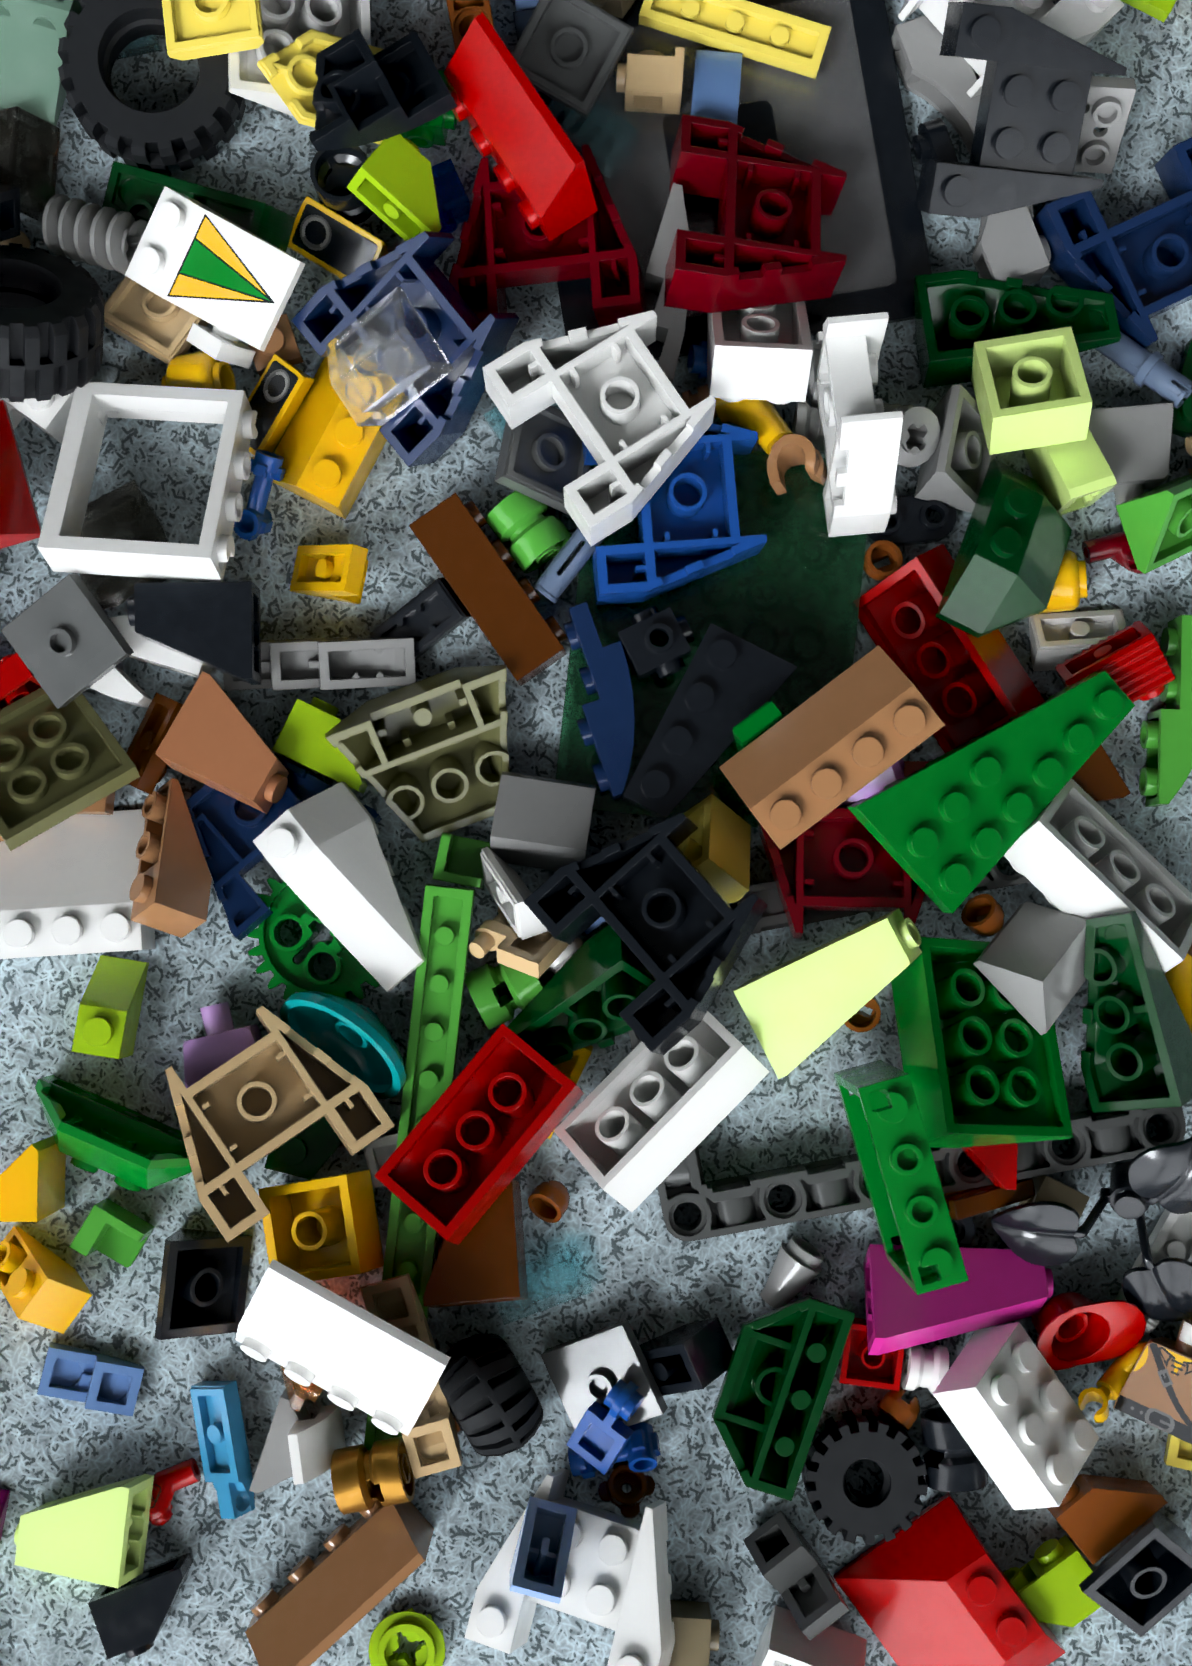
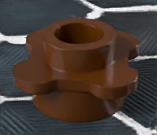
(629, 1502)

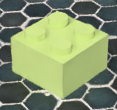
(1031, 390)

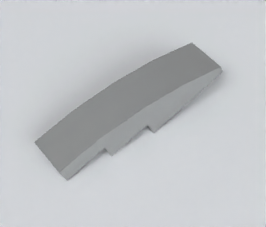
(669, 320)
(333, 664)

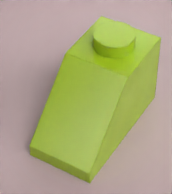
(399, 187)
(305, 742)
(111, 1008)

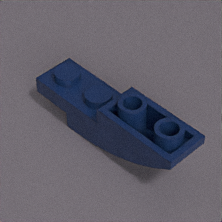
(611, 718)

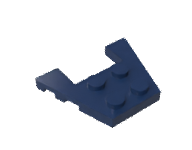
(227, 837)

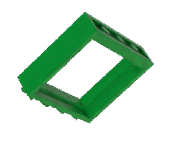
(901, 1175)

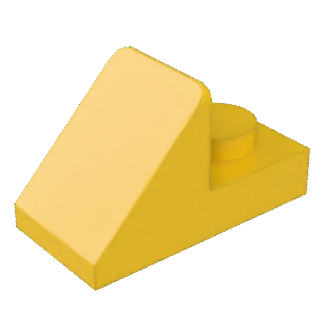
(330, 571)

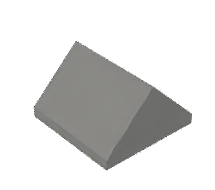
(961, 457)
(541, 821)
(1037, 962)

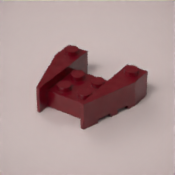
(766, 222)
(504, 251)
(840, 869)

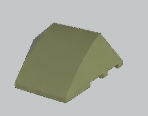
(433, 747)

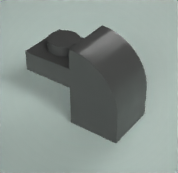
(796, 1574)

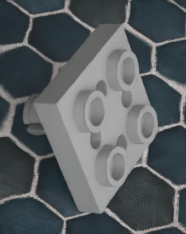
(1106, 108)

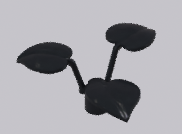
(1048, 1230)

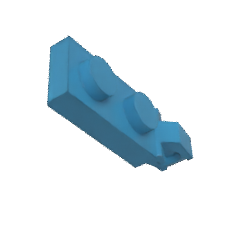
(223, 1445)

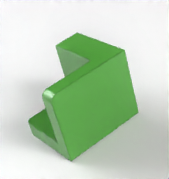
(460, 861)
(112, 1233)

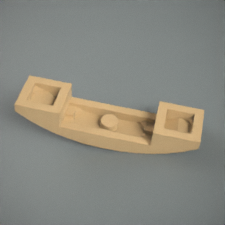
(434, 1438)

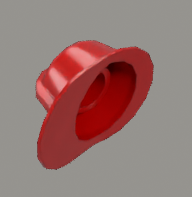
(1084, 1332)

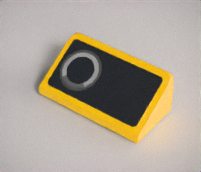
(332, 240)
(277, 401)

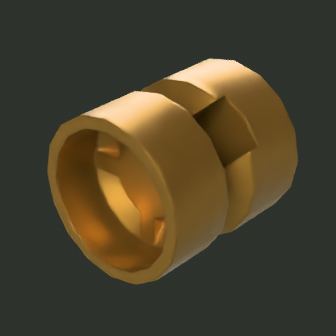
(371, 1475)

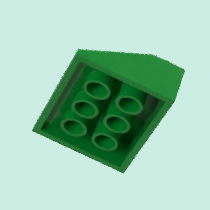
(973, 1056)

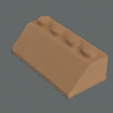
(831, 746)
(339, 1585)

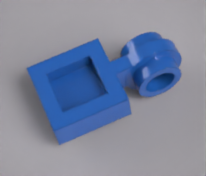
(600, 1433)

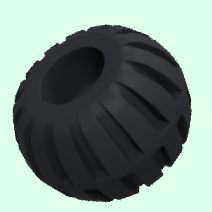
(490, 1395)

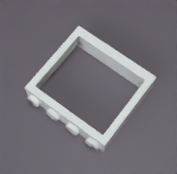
(77, 464)

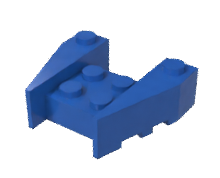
(685, 526)

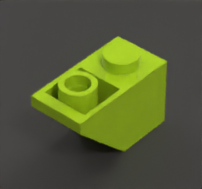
(1052, 1583)

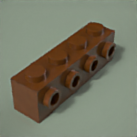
(489, 589)

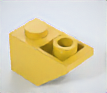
(39, 1282)

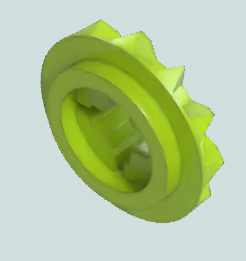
(415, 1627)

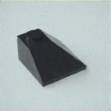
(1144, 1574)

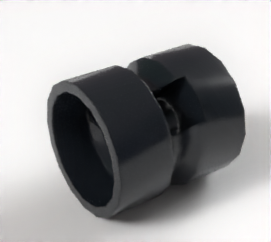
(331, 174)
(950, 1461)

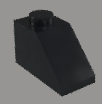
(688, 1356)
(136, 1612)

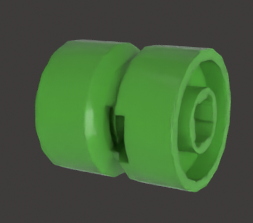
(532, 533)
(492, 1007)

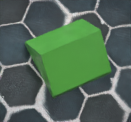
(1159, 523)

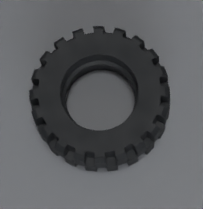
(138, 136)
(47, 324)

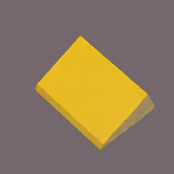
(33, 1183)

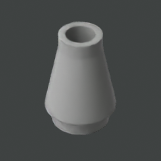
(792, 1271)

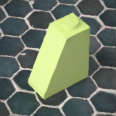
(1071, 473)
(89, 1534)

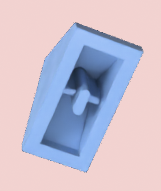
(543, 1550)

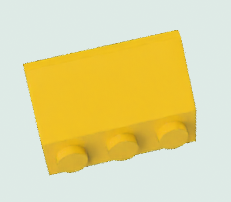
(326, 450)

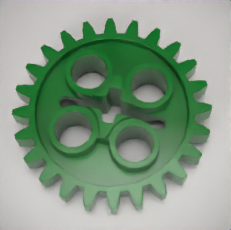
(280, 957)

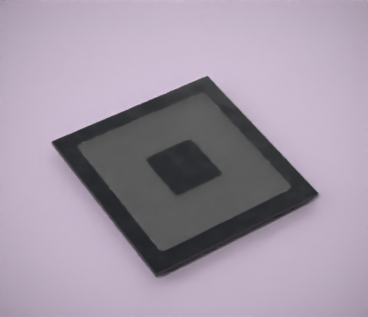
(842, 117)

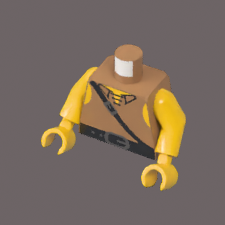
(1150, 1384)

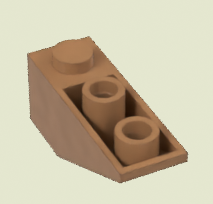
(172, 871)

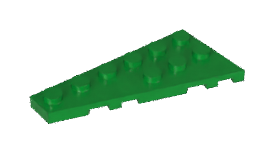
(978, 799)

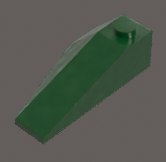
(139, 191)
(962, 309)
(584, 999)
(1135, 1029)

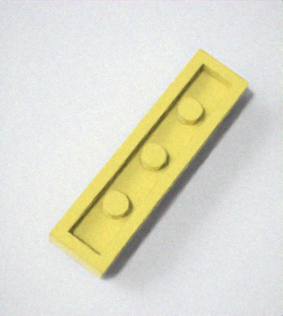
(743, 28)

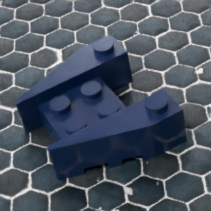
(1139, 260)
(444, 411)

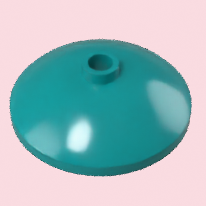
(350, 1037)

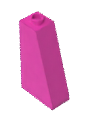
(997, 1292)

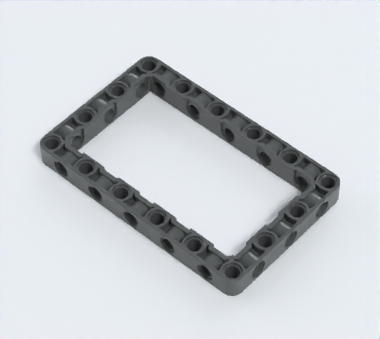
(837, 1183)

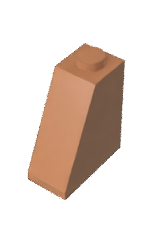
(222, 748)

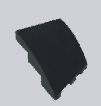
(377, 95)

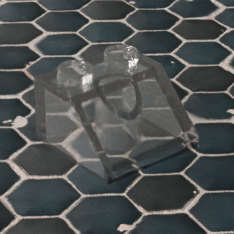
(385, 361)

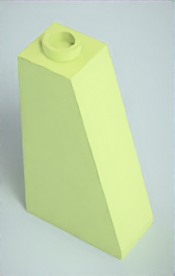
(820, 990)

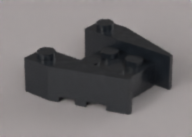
(1025, 116)
(665, 918)

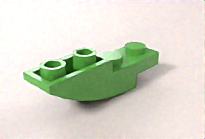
(1169, 730)

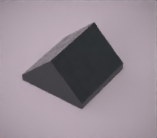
(202, 1284)

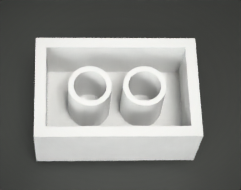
(1016, 1417)

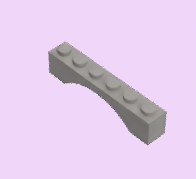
(1008, 239)

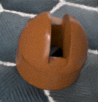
(879, 551)
(983, 915)
(864, 1022)
(549, 1201)
(898, 1410)

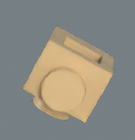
(651, 81)

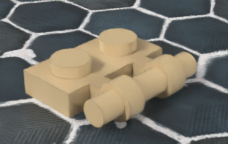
(528, 956)

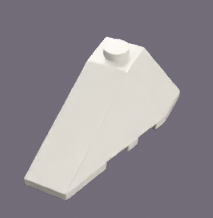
(338, 869)

